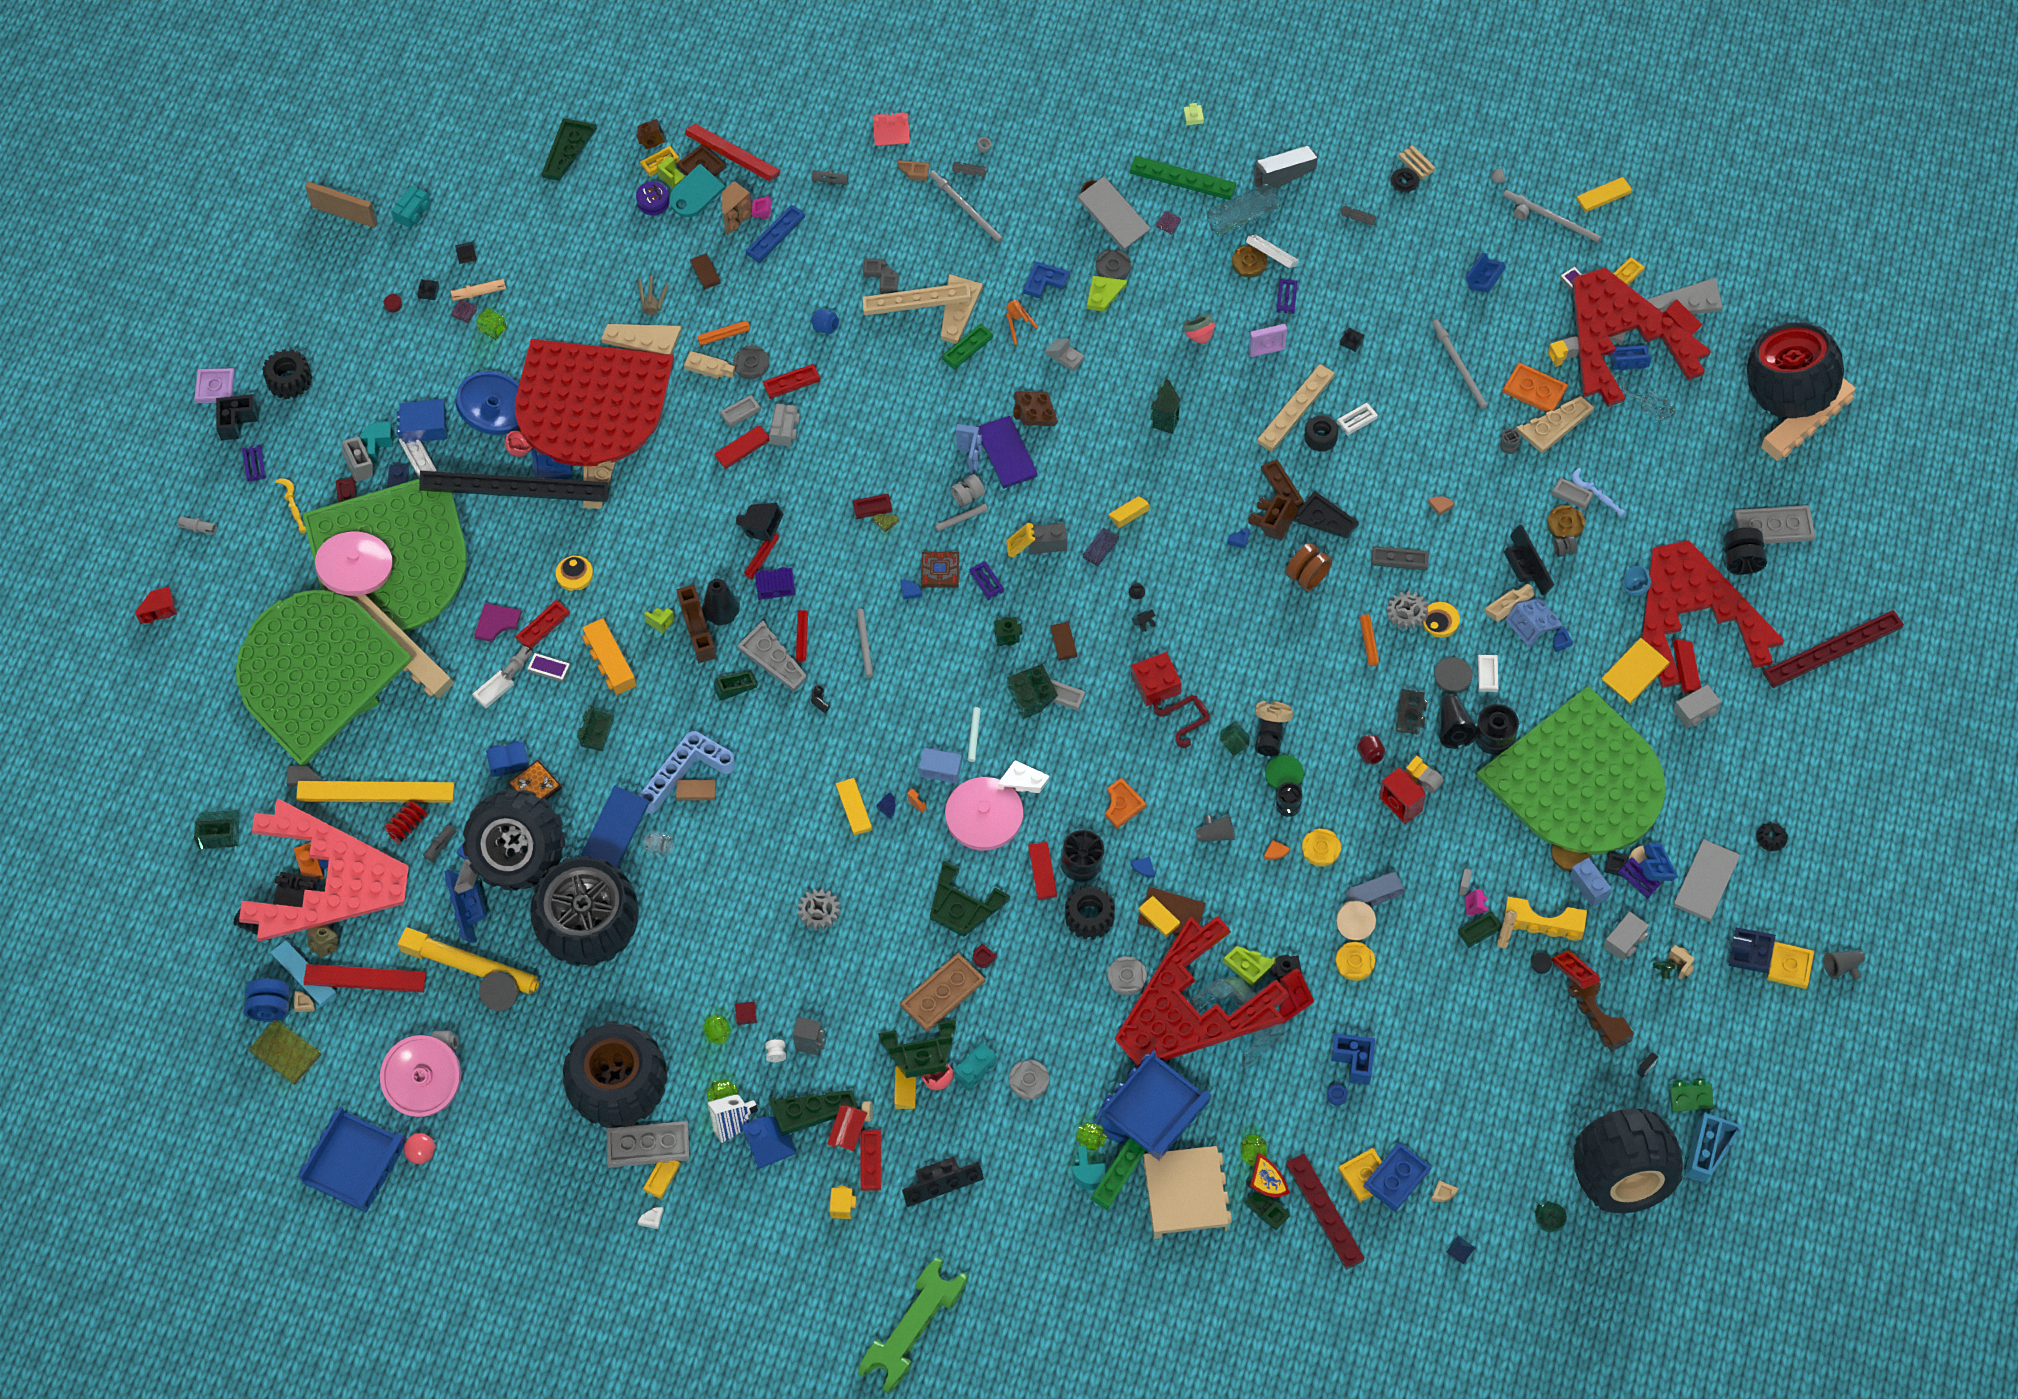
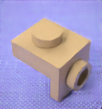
(1685, 961)

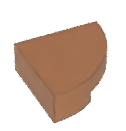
(1441, 504)

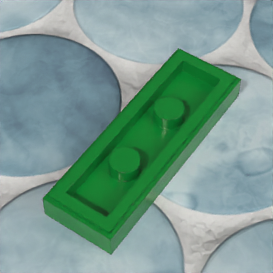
(967, 346)

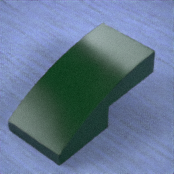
(1268, 1210)

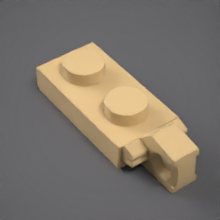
(708, 365)
(1504, 605)

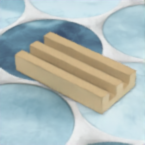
(1419, 160)

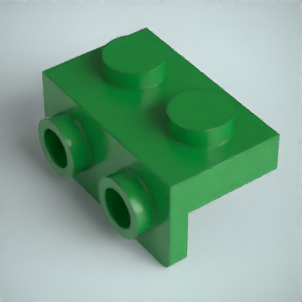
(1691, 1096)

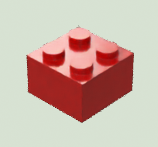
(1156, 679)
(1402, 795)

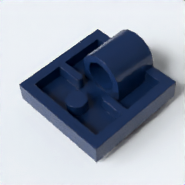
(1752, 950)

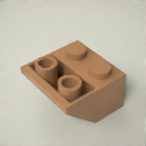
(735, 206)

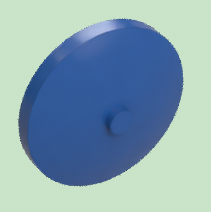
(488, 402)

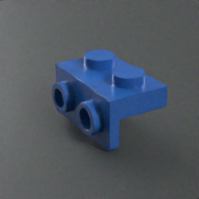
(1484, 273)
(1630, 357)

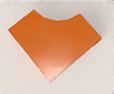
(1124, 803)

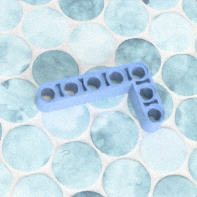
(681, 766)

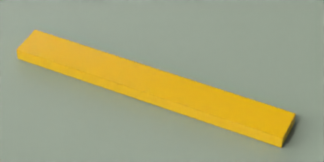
(375, 791)

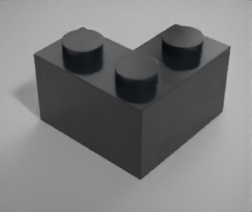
(231, 412)

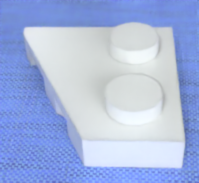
(1023, 778)

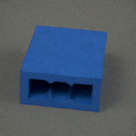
(422, 421)

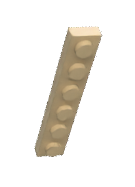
(917, 299)
(1295, 408)

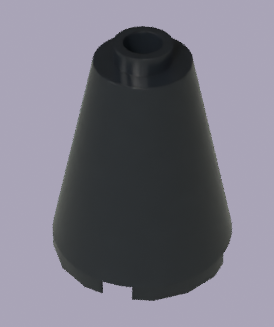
(720, 603)
(1455, 723)

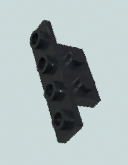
(1526, 561)
(941, 1179)

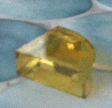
(885, 522)

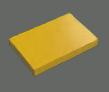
(1635, 671)

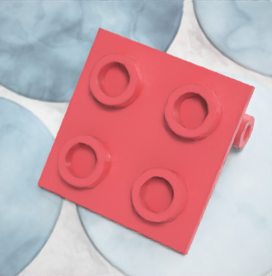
(891, 129)

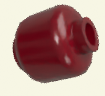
(1371, 749)

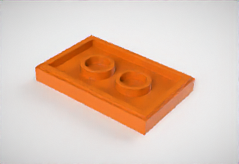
(1535, 388)

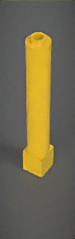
(420, 946)

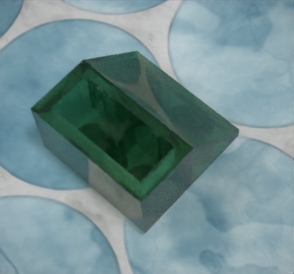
(1166, 408)
(1031, 690)
(217, 829)

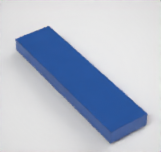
(775, 234)

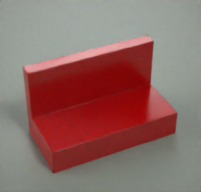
(847, 1127)

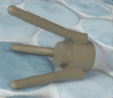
(650, 304)

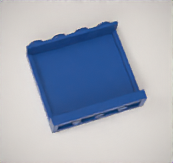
(1154, 1105)
(352, 1160)

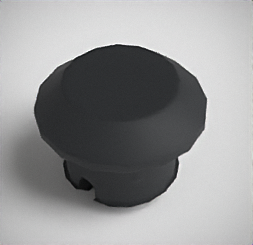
(1136, 591)

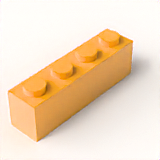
(609, 657)

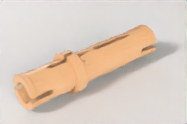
(472, 291)

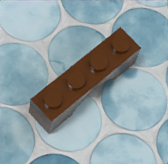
(696, 624)
(1612, 1031)

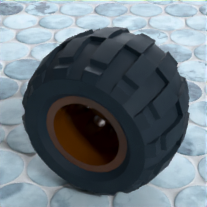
(616, 1100)

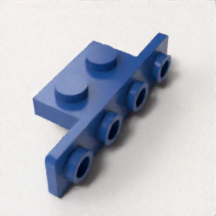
(468, 906)

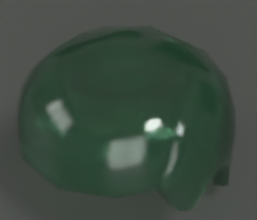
(1550, 1217)

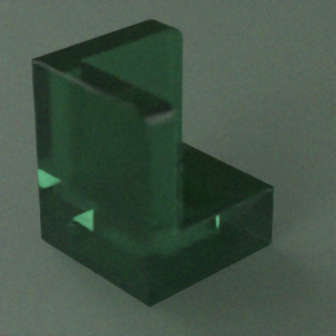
(1234, 738)

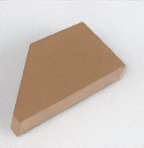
(914, 170)

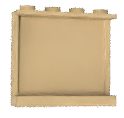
(1186, 1191)

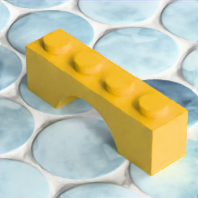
(1568, 924)

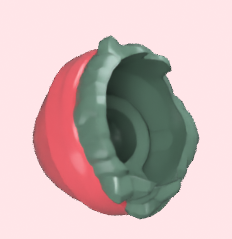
(1200, 329)

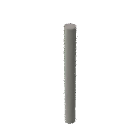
(864, 643)

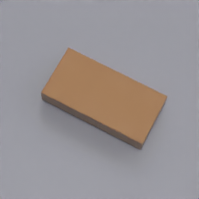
(696, 790)

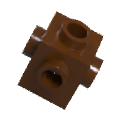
(650, 134)

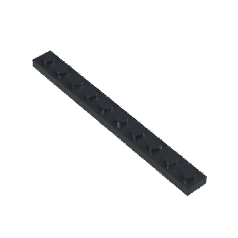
(513, 486)

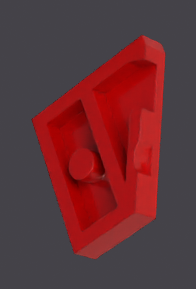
(1299, 995)

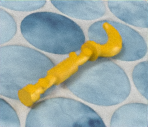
(294, 509)

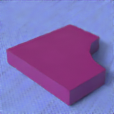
(496, 620)

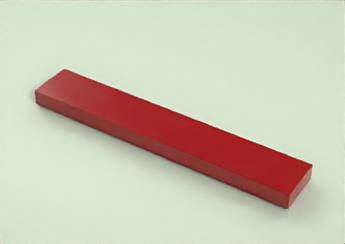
(732, 152)
(365, 978)

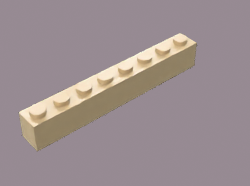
(421, 667)

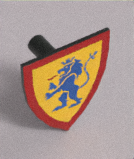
(1267, 1179)

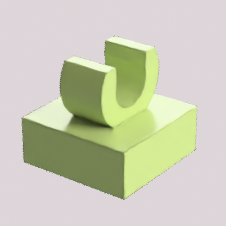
(1193, 114)

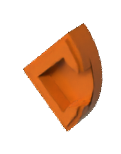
(913, 800)
(1276, 851)

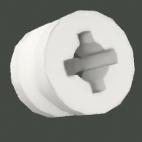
(775, 1050)

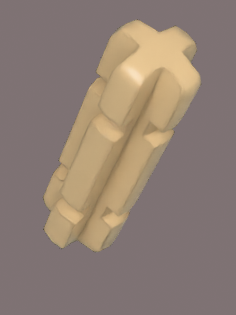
(1506, 929)

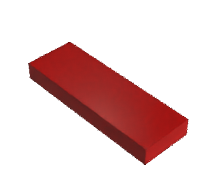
(791, 381)
(742, 447)
(542, 625)
(1687, 666)
(1042, 871)
(1575, 969)
(870, 1160)

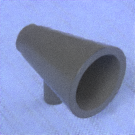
(1216, 831)
(1841, 962)

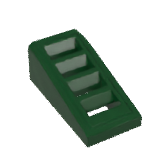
(735, 689)

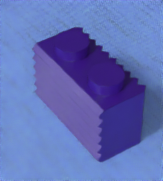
(775, 583)

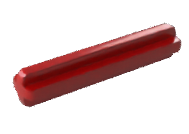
(760, 557)
(801, 640)

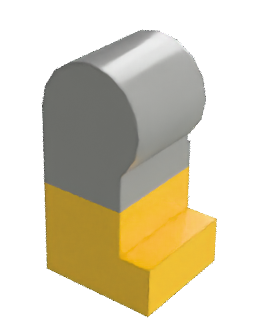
(1563, 350)
(1424, 776)

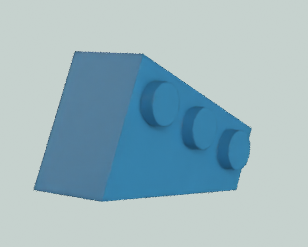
(1709, 1145)

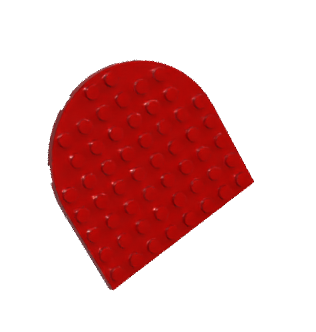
(590, 400)

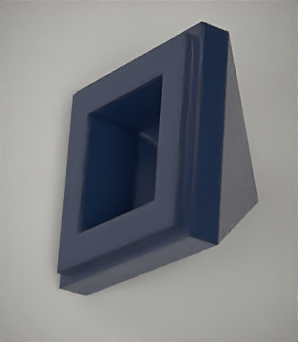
(1460, 1250)

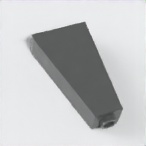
(1284, 167)

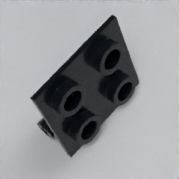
(292, 887)

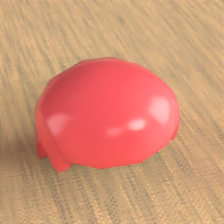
(516, 444)
(939, 1080)
(419, 1148)

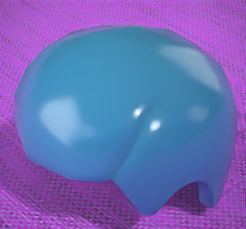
(1637, 581)

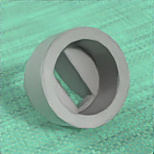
(987, 144)
(1498, 176)
(1521, 212)

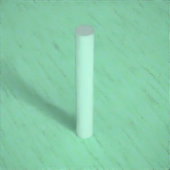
(974, 734)

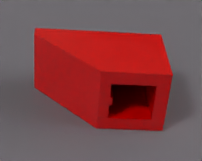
(156, 606)

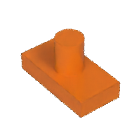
(308, 866)

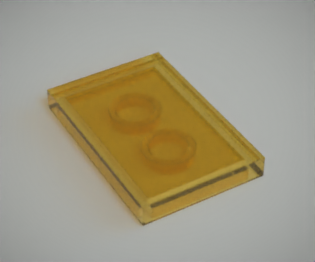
(284, 1052)

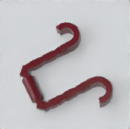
(1200, 706)

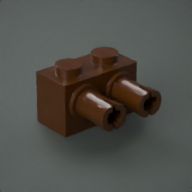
(1277, 518)

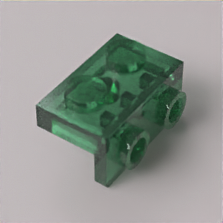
(595, 729)

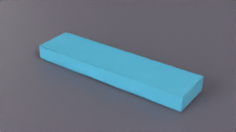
(296, 967)

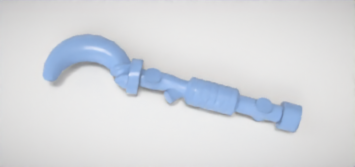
(1590, 486)

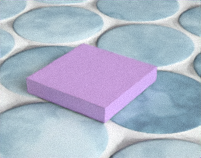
(1267, 340)
(214, 384)

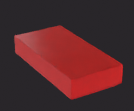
(1683, 317)

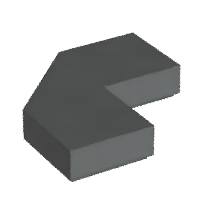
(878, 268)
(301, 773)

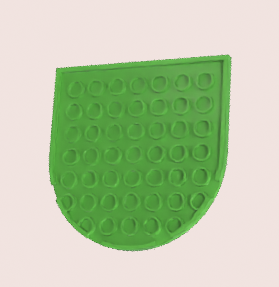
(423, 541)
(314, 668)
(1581, 778)

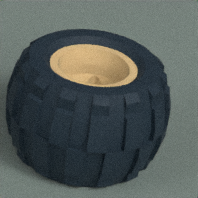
(1628, 1161)

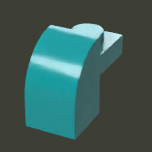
(377, 436)
(1085, 1175)

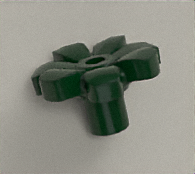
(1665, 967)

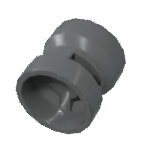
(1510, 441)
(1565, 546)

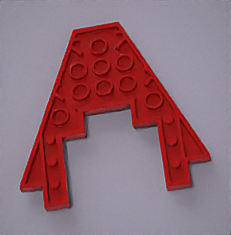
(1611, 307)
(1688, 583)
(1170, 1024)

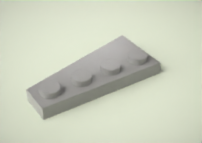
(1697, 298)
(769, 654)

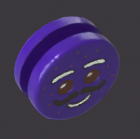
(652, 198)

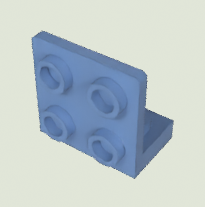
(969, 441)
(1531, 620)

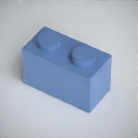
(940, 765)
(1590, 882)

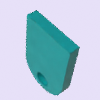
(695, 190)

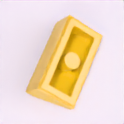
(1129, 511)
(904, 1091)

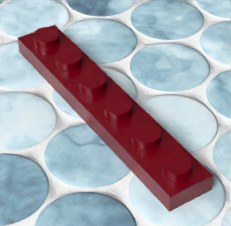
(1325, 1211)

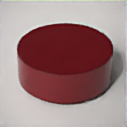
(392, 303)

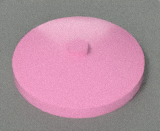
(353, 563)
(983, 814)
(420, 1076)

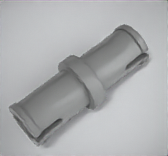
(197, 525)
(516, 663)

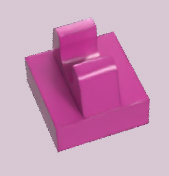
(762, 208)
(1475, 902)

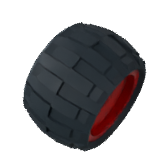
(1795, 370)

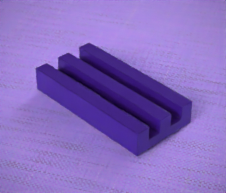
(1285, 308)
(251, 451)
(994, 592)
(1631, 865)

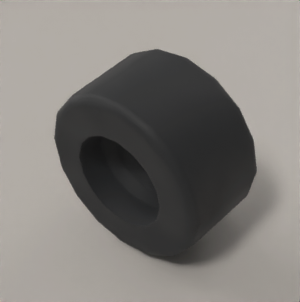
(1321, 423)

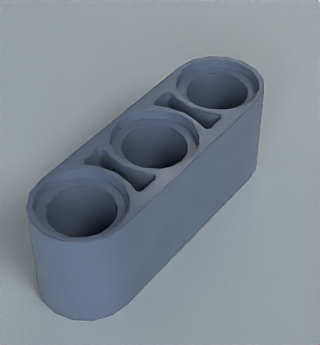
(1377, 890)

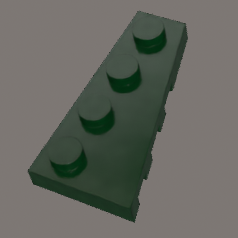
(567, 145)
(803, 1112)

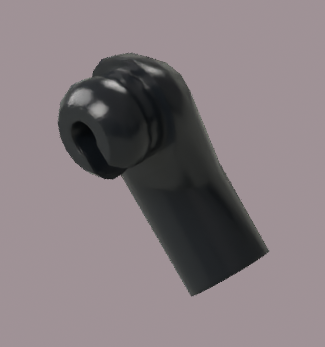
(817, 698)

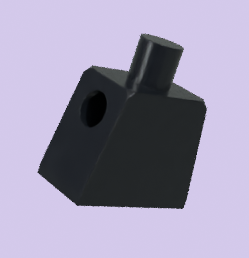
(761, 521)

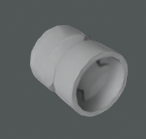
(968, 490)

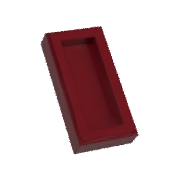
(872, 506)

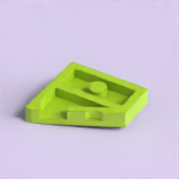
(1103, 292)
(1248, 964)

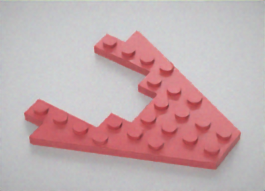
(356, 883)

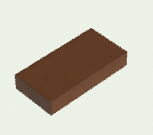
(705, 271)
(1063, 641)

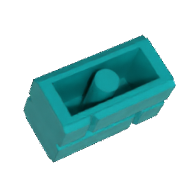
(411, 206)
(975, 1067)

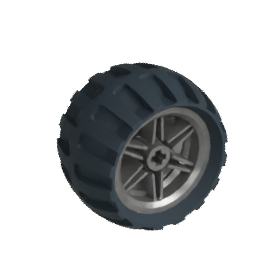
(555, 897)

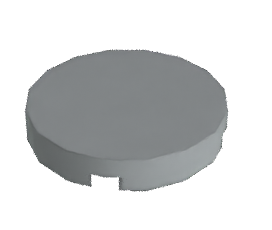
(1127, 976)
(1029, 1079)

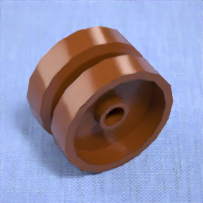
(1309, 567)

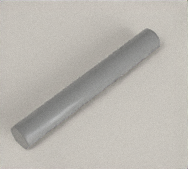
(961, 517)

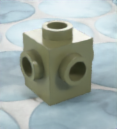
(322, 940)

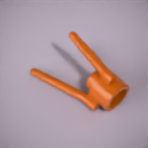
(1016, 311)

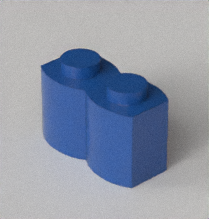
(507, 758)

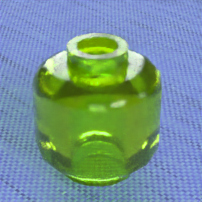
(716, 1029)
(721, 1089)
(1091, 1136)
(1251, 1146)

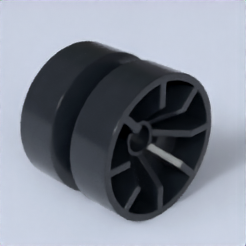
(1744, 551)
(1496, 729)
(1082, 855)

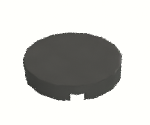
(1113, 264)
(751, 362)
(1453, 675)
(498, 991)

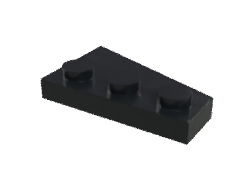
(1325, 516)

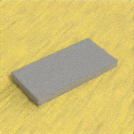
(1113, 213)
(1778, 523)
(1706, 880)
(648, 1144)

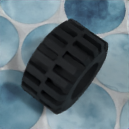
(284, 362)
(1090, 926)

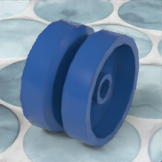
(266, 1000)

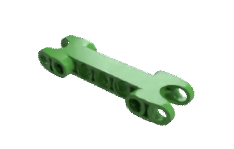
(893, 1353)

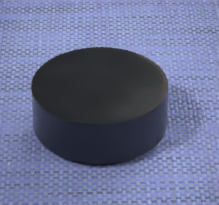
(1541, 963)

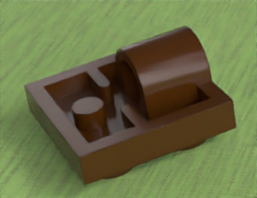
(1034, 409)

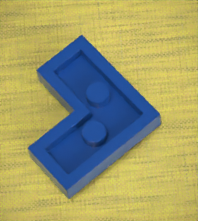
(1044, 275)
(1657, 865)

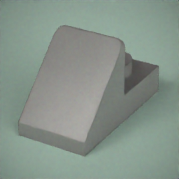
(1064, 354)

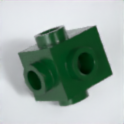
(1007, 631)

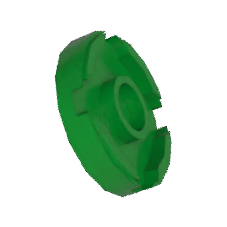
(1283, 770)

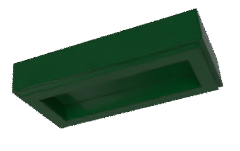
(1480, 929)

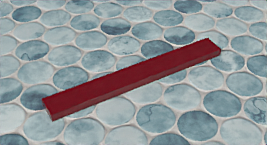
(1833, 649)

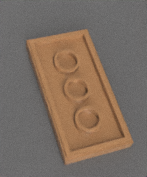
(341, 204)
(942, 992)

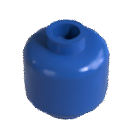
(825, 321)

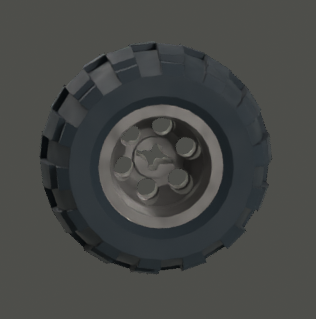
(524, 815)

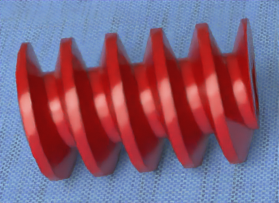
(404, 820)

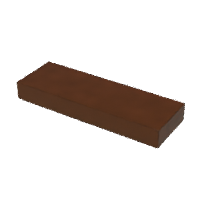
(1281, 482)

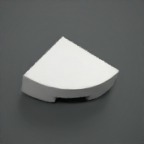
(651, 1218)

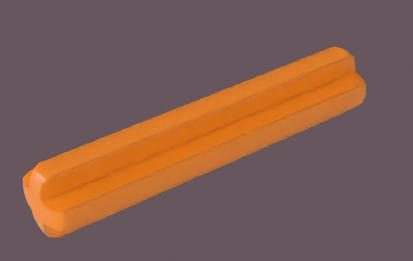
(724, 332)
(1369, 640)

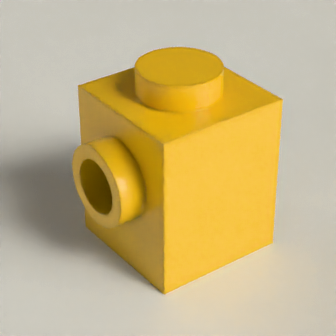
(842, 1202)

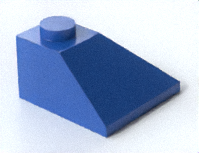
(767, 1141)

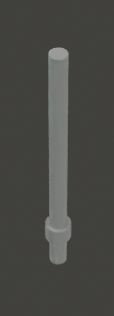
(943, 184)
(1538, 209)
(1443, 337)

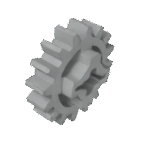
(1407, 610)
(814, 916)

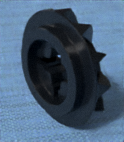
(1409, 175)
(1766, 842)

